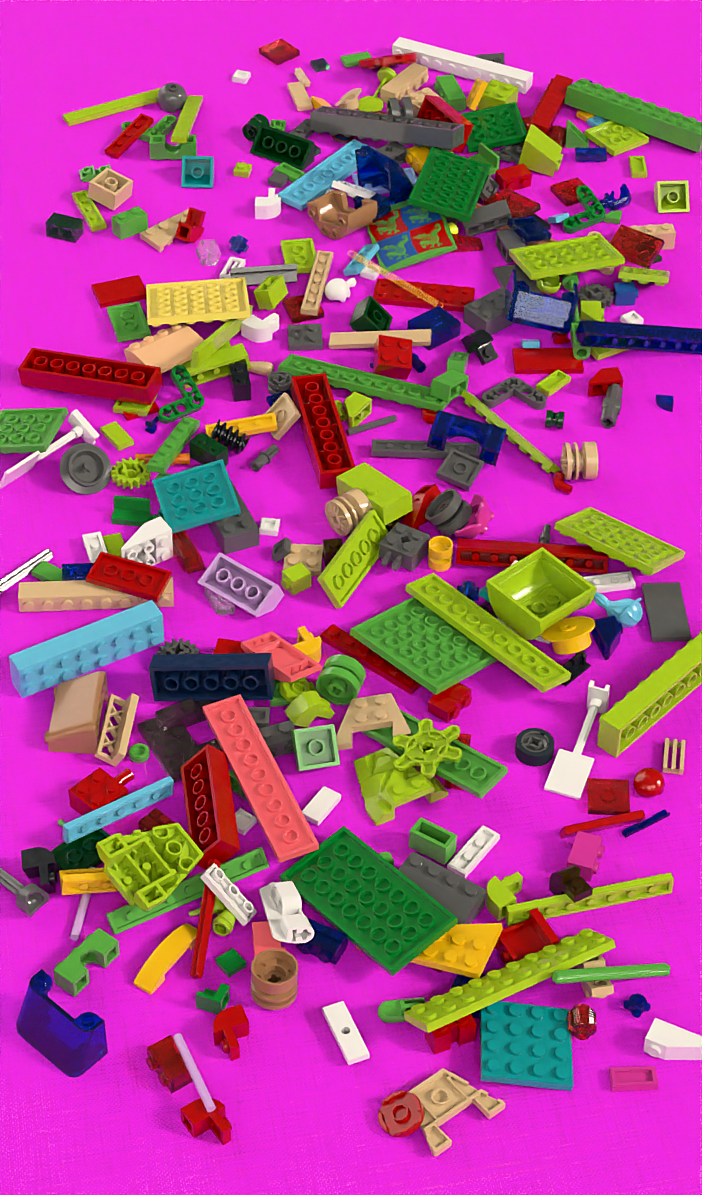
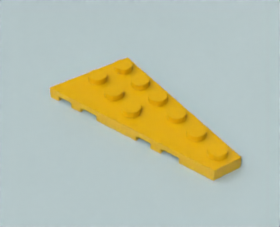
(462, 949)

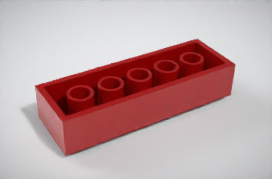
(210, 805)

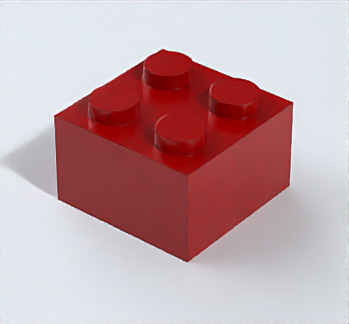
(392, 357)

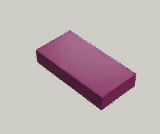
(633, 1078)

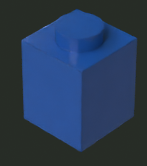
(624, 293)

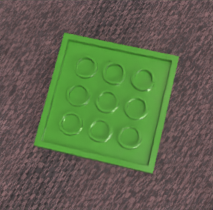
(29, 428)

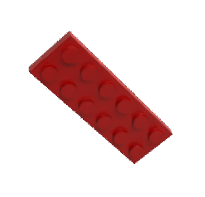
(452, 297)

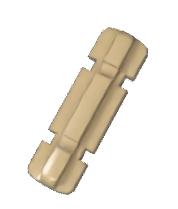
(302, 77)

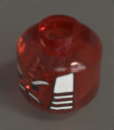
(581, 1021)

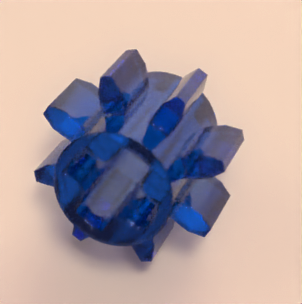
(238, 244)
(469, 590)

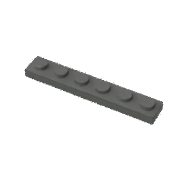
(419, 449)

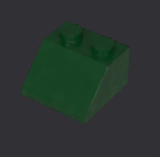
(370, 316)

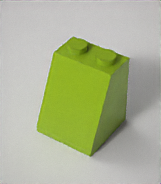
(540, 152)

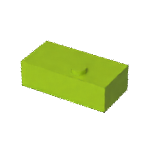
(384, 494)

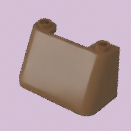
(77, 714)

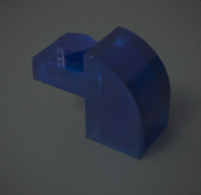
(383, 204)

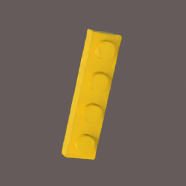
(249, 425)

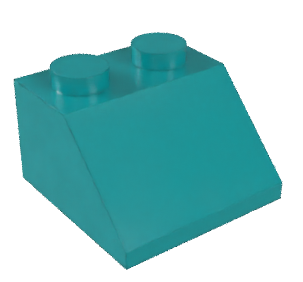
(197, 171)

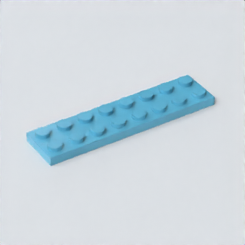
(320, 178)

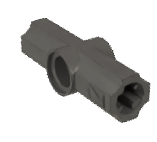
(611, 406)

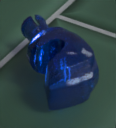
(614, 204)

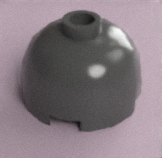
(171, 97)

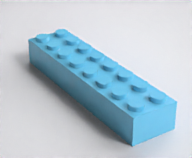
(86, 648)

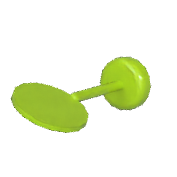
(373, 103)

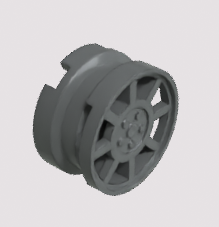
(279, 382)

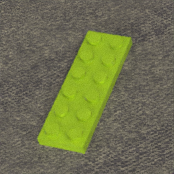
(353, 559)

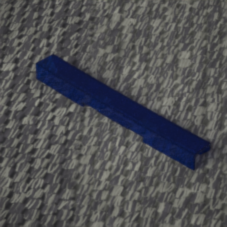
(646, 823)

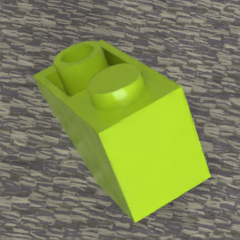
(591, 311)

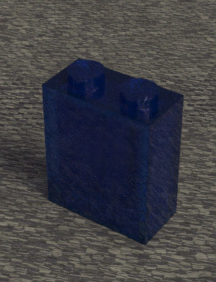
(442, 325)

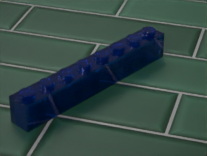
(639, 337)

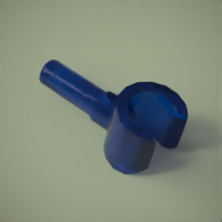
(151, 425)

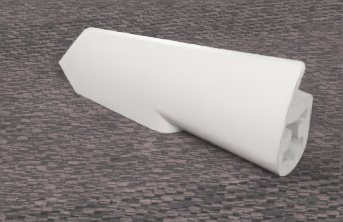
(284, 913)

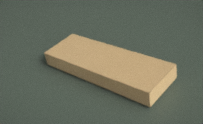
(299, 96)

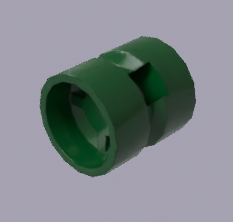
(251, 127)

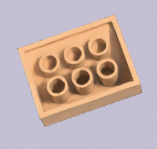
(166, 348)

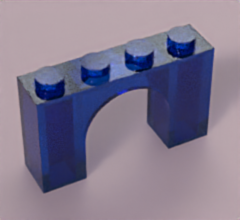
(451, 425)

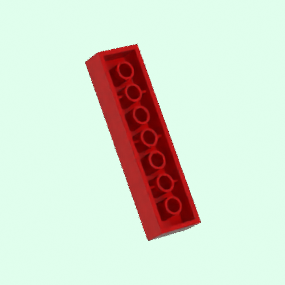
(90, 376)
(321, 428)

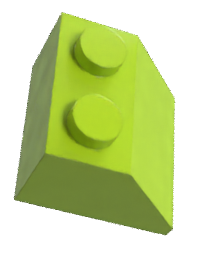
(672, 196)

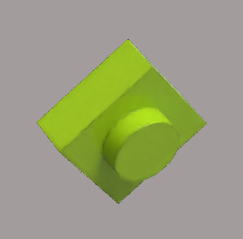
(242, 170)

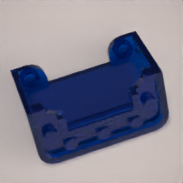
(381, 170)
(64, 1041)

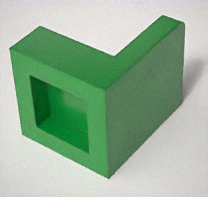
(213, 1001)

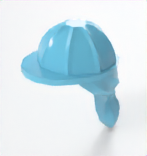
(626, 610)

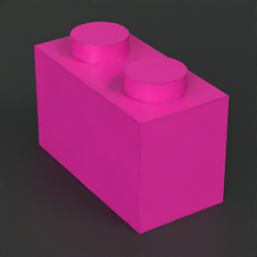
(585, 854)

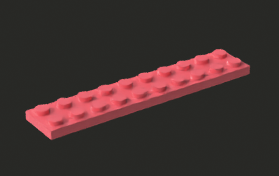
(260, 779)

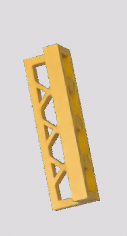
(85, 881)

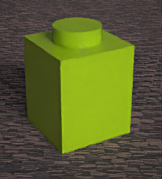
(296, 578)

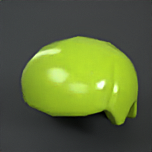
(548, 285)

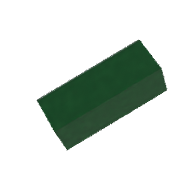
(283, 147)

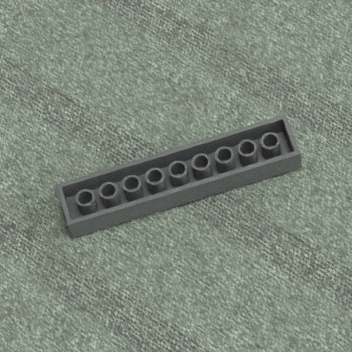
(387, 127)

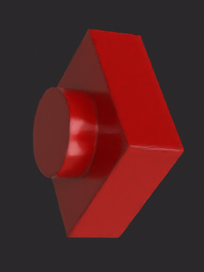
(428, 416)

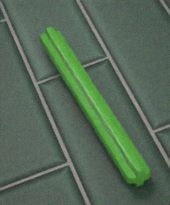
(611, 973)

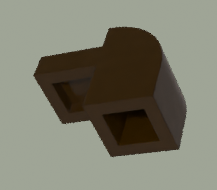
(570, 882)

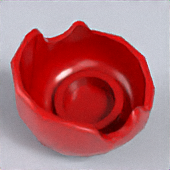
(649, 782)

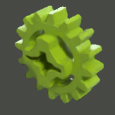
(130, 473)

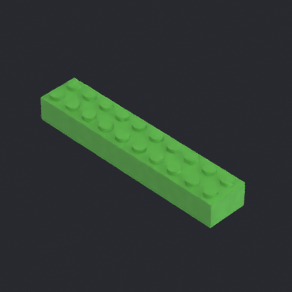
(635, 114)

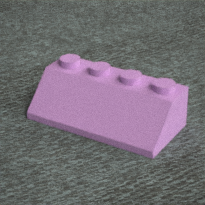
(241, 586)

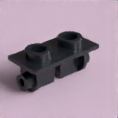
(576, 666)

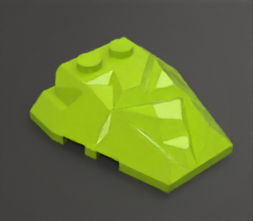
(388, 788)
(149, 863)

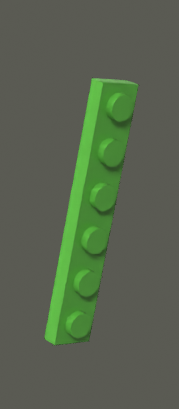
(173, 445)

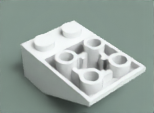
(150, 543)

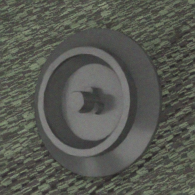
(85, 468)

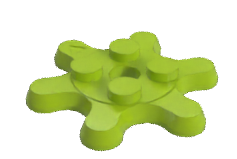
(423, 739)

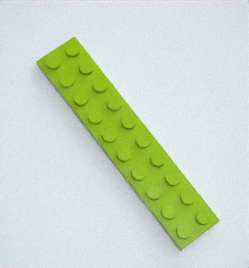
(488, 632)
(508, 980)

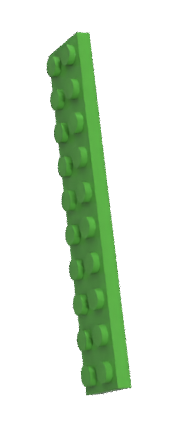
(365, 382)

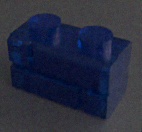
(326, 944)

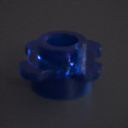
(639, 1000)

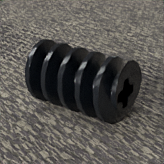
(229, 437)

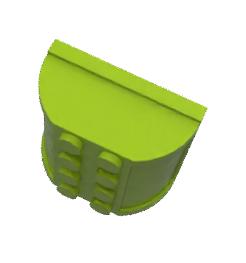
(537, 593)

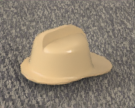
(349, 100)

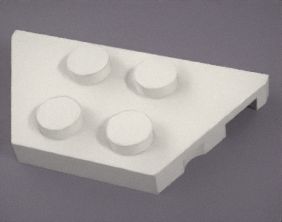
(353, 190)

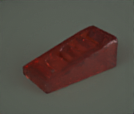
(467, 243)

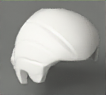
(339, 289)

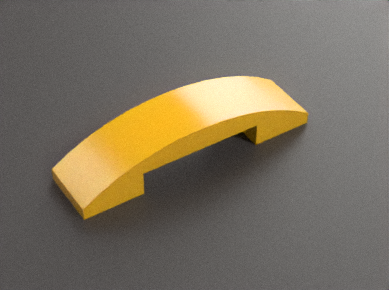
(164, 957)

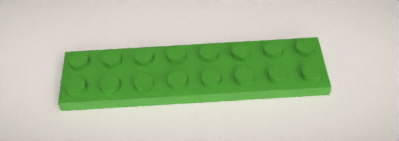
(473, 772)

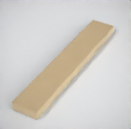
(317, 283)
(367, 339)

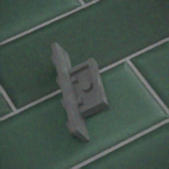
(279, 738)

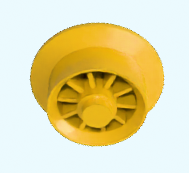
(570, 634)

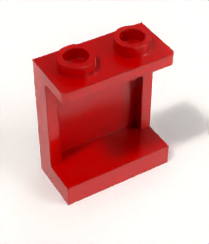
(525, 938)

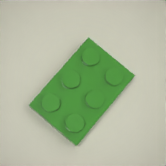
(128, 322)

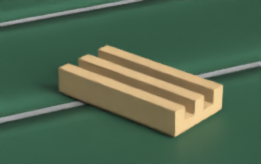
(675, 745)

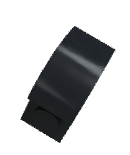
(481, 344)
(41, 863)

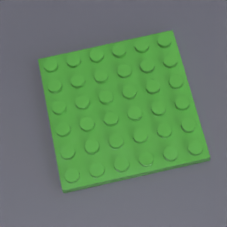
(422, 645)

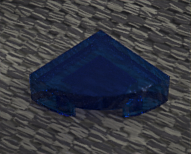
(665, 402)

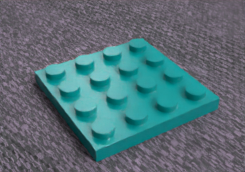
(196, 496)
(525, 1046)

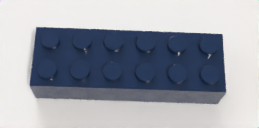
(212, 676)

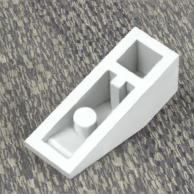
(672, 1042)

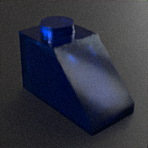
(607, 635)

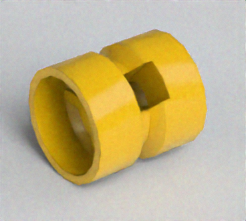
(440, 553)

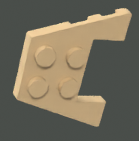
(371, 714)
(445, 1097)

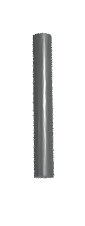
(374, 424)

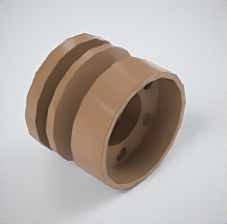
(274, 979)

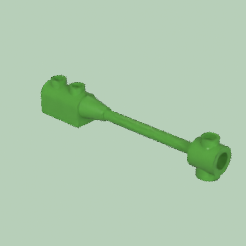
(579, 352)

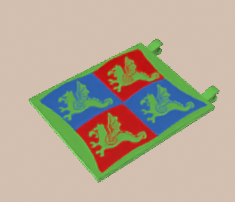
(410, 236)

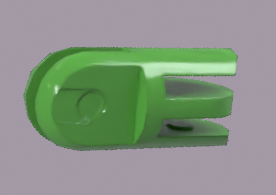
(392, 1010)

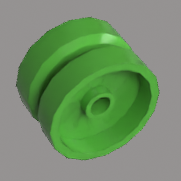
(340, 679)

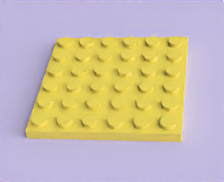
(197, 301)

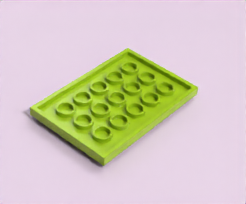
(566, 257)
(619, 540)

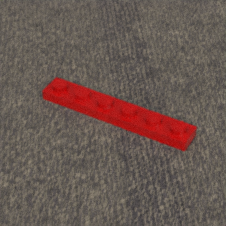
(353, 648)

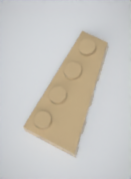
(164, 232)

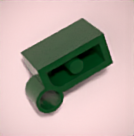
(207, 450)

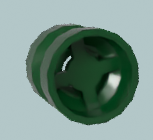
(558, 422)

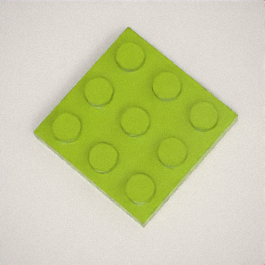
(616, 137)
(644, 275)

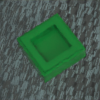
(230, 962)

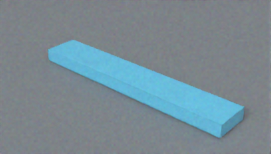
(117, 809)

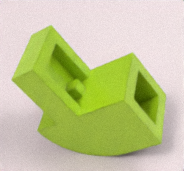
(307, 707)
(502, 893)

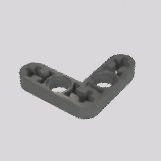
(514, 387)

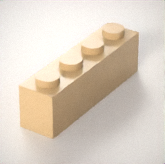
(405, 82)

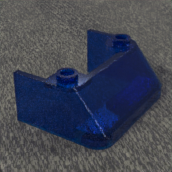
(539, 309)

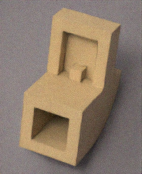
(596, 989)

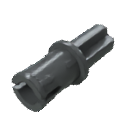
(264, 458)

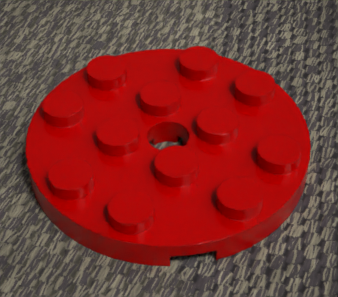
(387, 61)

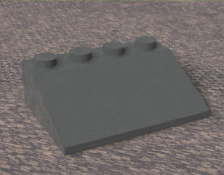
(449, 889)

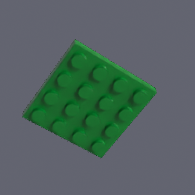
(495, 127)

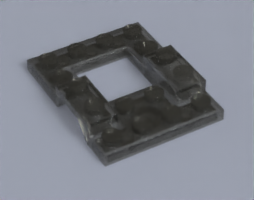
(169, 737)

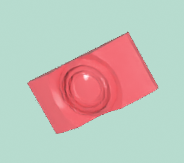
(288, 661)

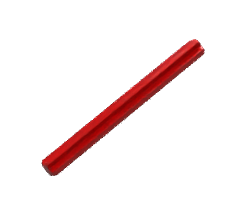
(203, 929)

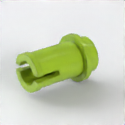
(339, 405)

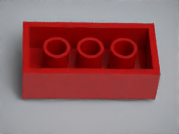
(438, 110)

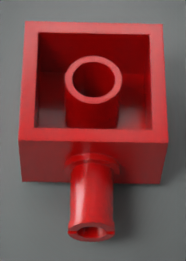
(98, 790)

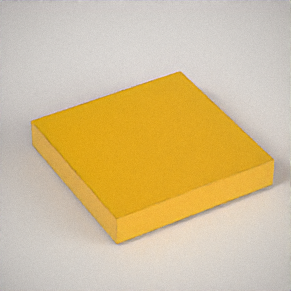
(476, 93)

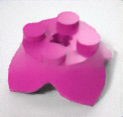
(479, 519)

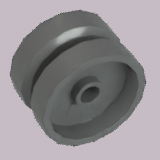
(403, 108)
(448, 512)

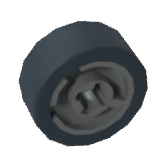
(534, 747)

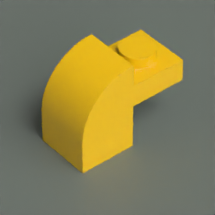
(308, 644)

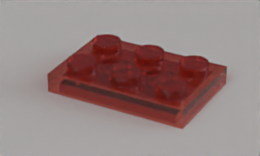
(518, 204)
(637, 246)

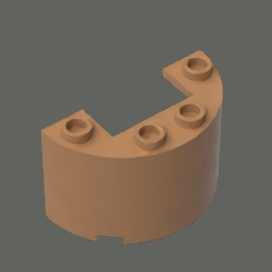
(336, 218)

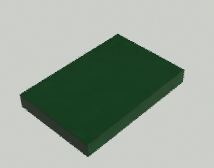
(81, 852)

